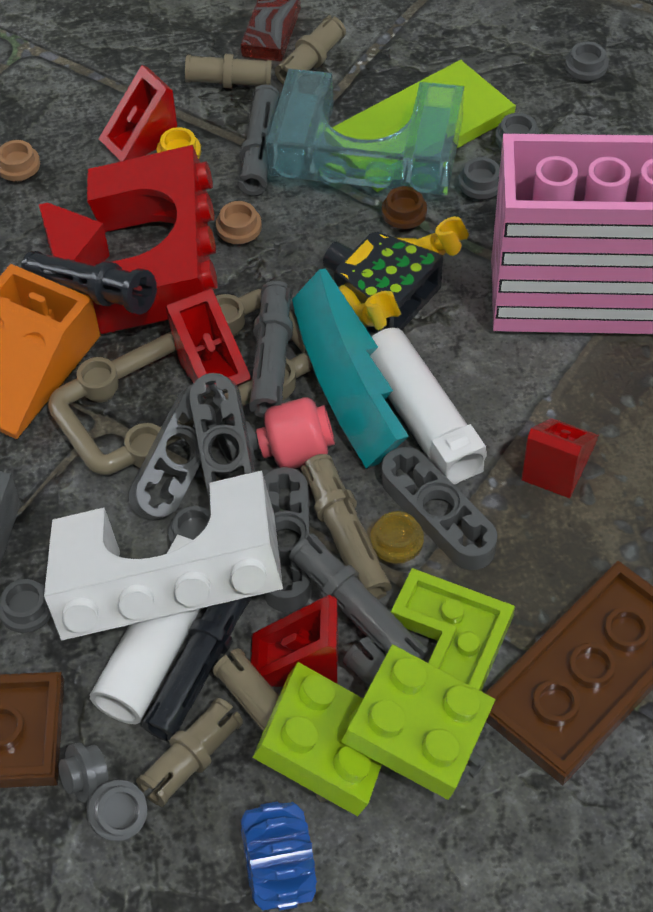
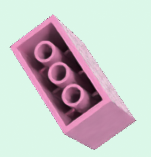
(574, 234)

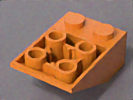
(41, 342)

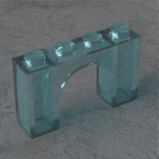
(415, 156)

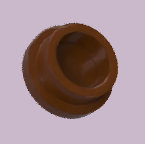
(404, 208)

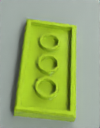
(482, 108)

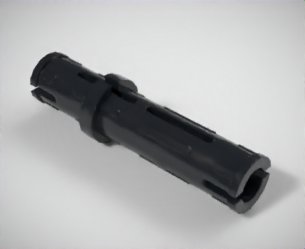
(207, 640)

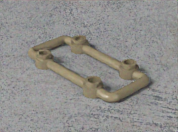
(99, 380)

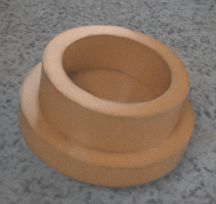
(18, 160)
(238, 223)

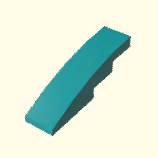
(343, 365)

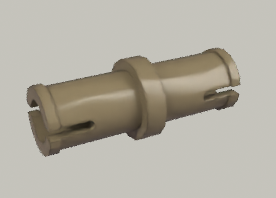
(312, 49)
(227, 71)
(189, 752)

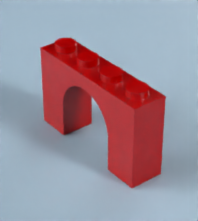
(152, 189)

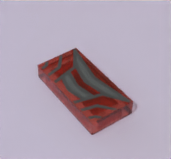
(270, 29)

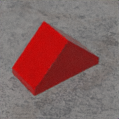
(140, 117)
(74, 235)
(205, 339)
(557, 456)
(301, 637)

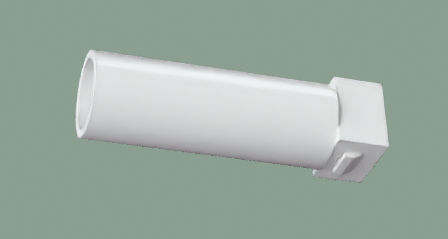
(427, 408)
(141, 662)

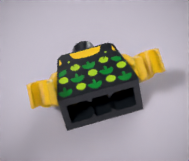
(393, 277)

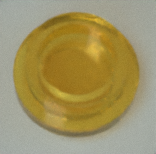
(397, 537)

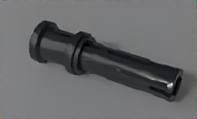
(104, 282)

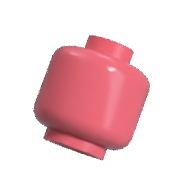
(295, 432)

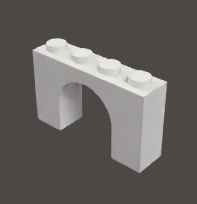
(229, 561)

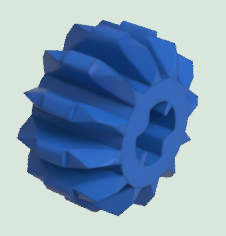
(278, 856)

